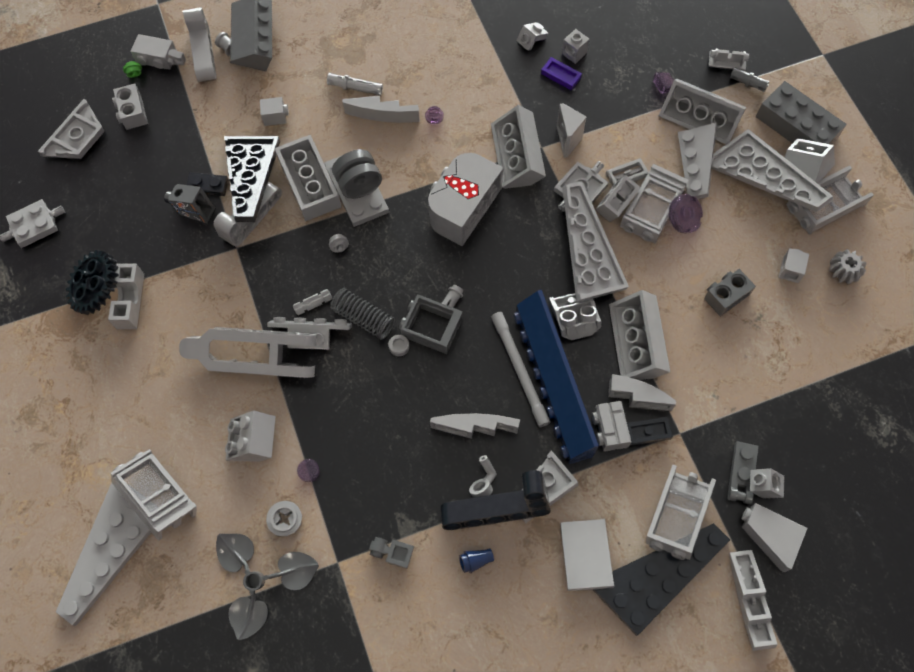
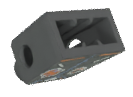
(190, 202)

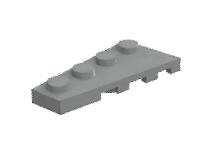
(697, 158)

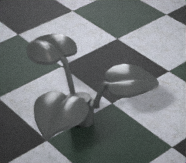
(245, 613)

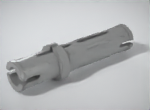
(348, 82)

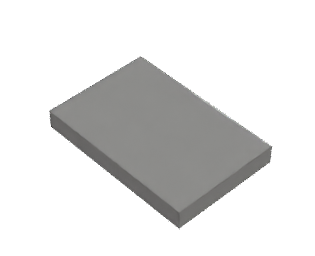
(586, 555)

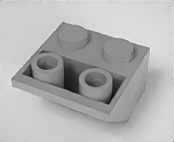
(811, 158)
(250, 437)

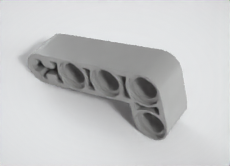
(200, 44)
(237, 232)

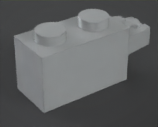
(156, 52)

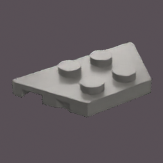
(74, 135)

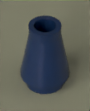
(473, 560)

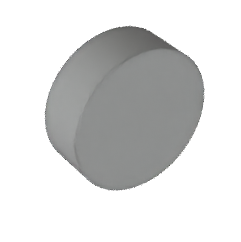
(398, 345)

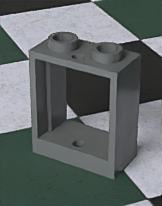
(420, 302)

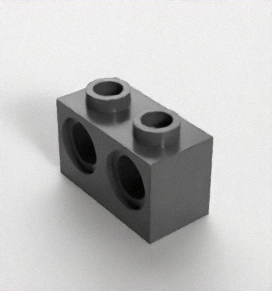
(731, 294)

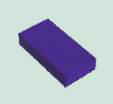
(561, 73)

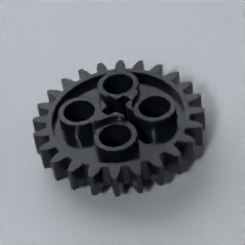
(92, 282)

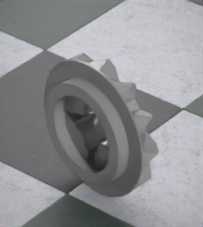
(286, 508)

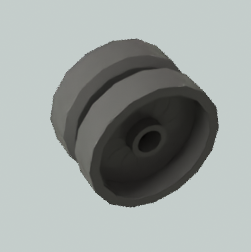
(356, 174)

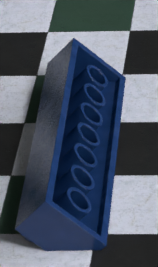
(556, 379)

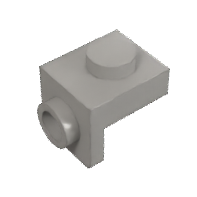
(530, 34)

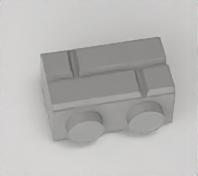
(611, 425)

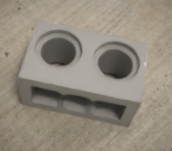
(129, 106)
(617, 198)

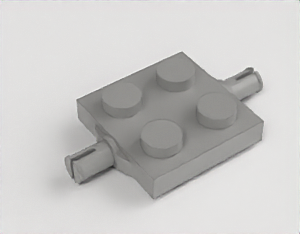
(591, 180)
(31, 223)

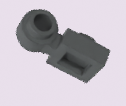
(398, 553)

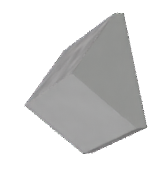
(570, 128)

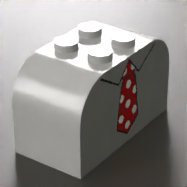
(463, 195)

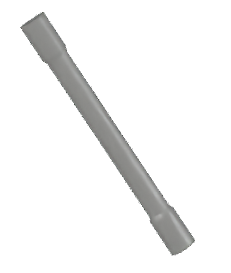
(537, 408)

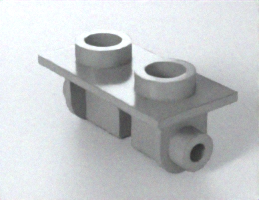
(724, 59)

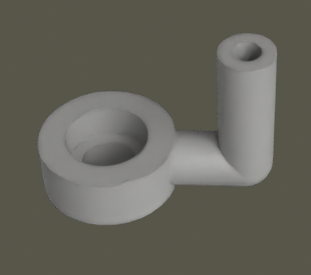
(483, 486)

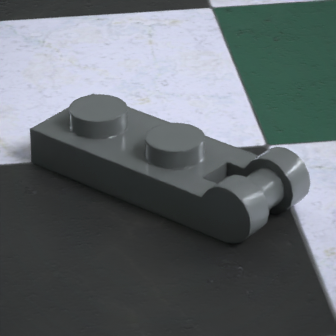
(742, 463)

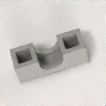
(125, 311)

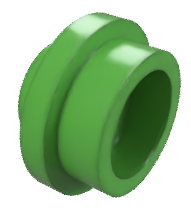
(132, 69)

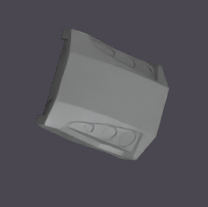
(575, 318)

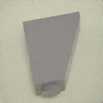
(774, 534)

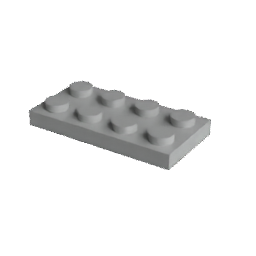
(360, 209)

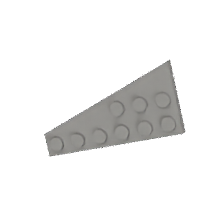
(592, 257)
(108, 548)

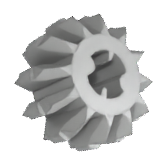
(847, 266)

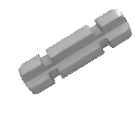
(312, 302)

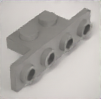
(319, 327)

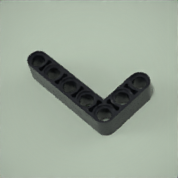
(499, 508)

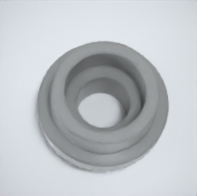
(338, 243)

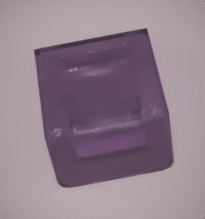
(663, 81)

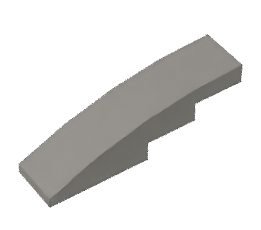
(385, 111)
(466, 424)
(752, 600)

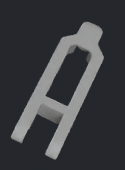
(198, 348)

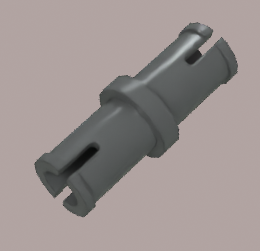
(749, 79)

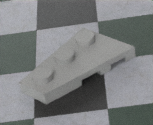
(557, 479)

